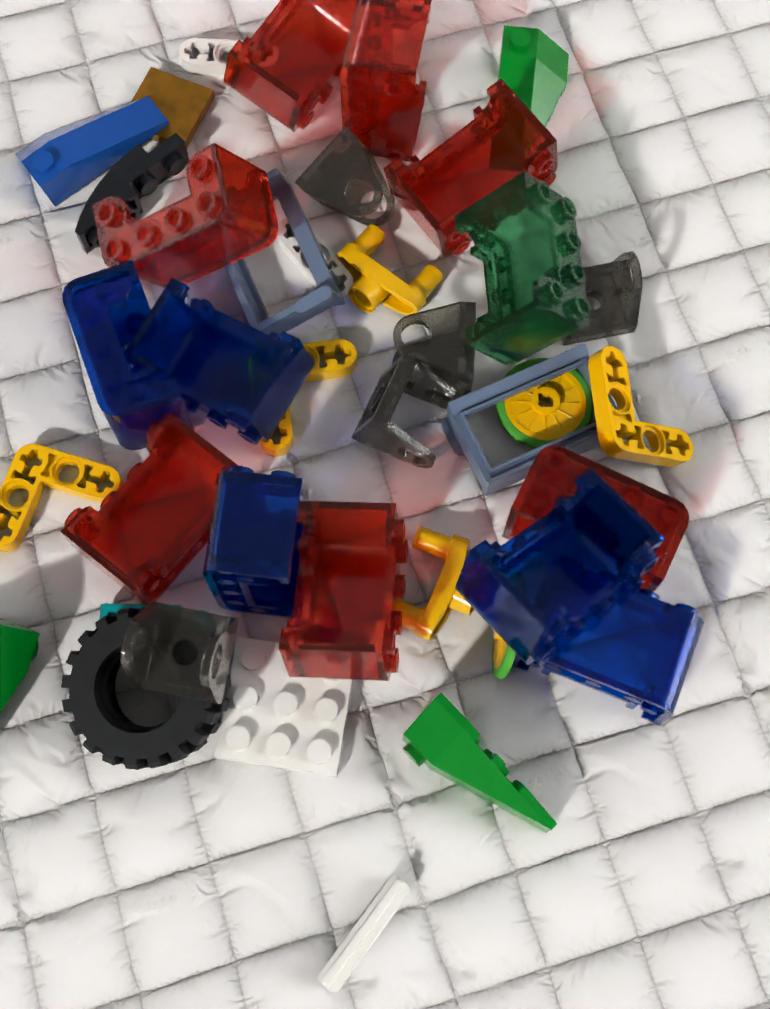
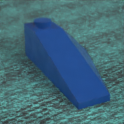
(83, 150)

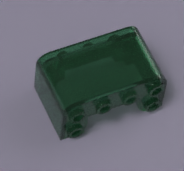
(530, 269)

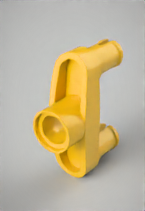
(378, 285)
(445, 598)

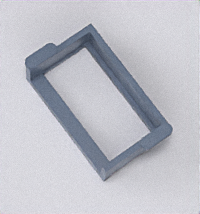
(309, 305)
(510, 472)

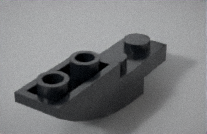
(130, 179)

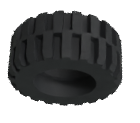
(103, 722)

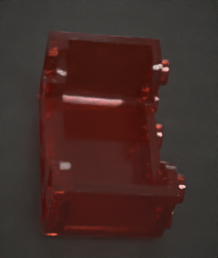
(292, 58)
(380, 75)
(472, 164)
(214, 226)
(555, 475)
(157, 516)
(347, 592)

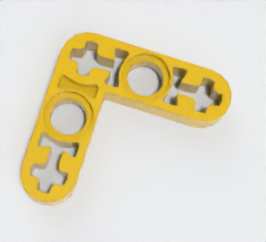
(331, 370)
(610, 375)
(47, 476)

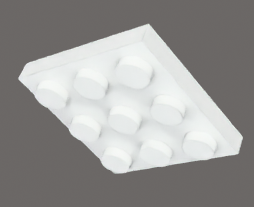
(281, 717)

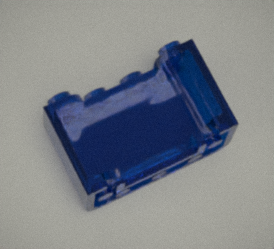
(104, 317)
(221, 363)
(254, 542)
(560, 569)
(632, 653)

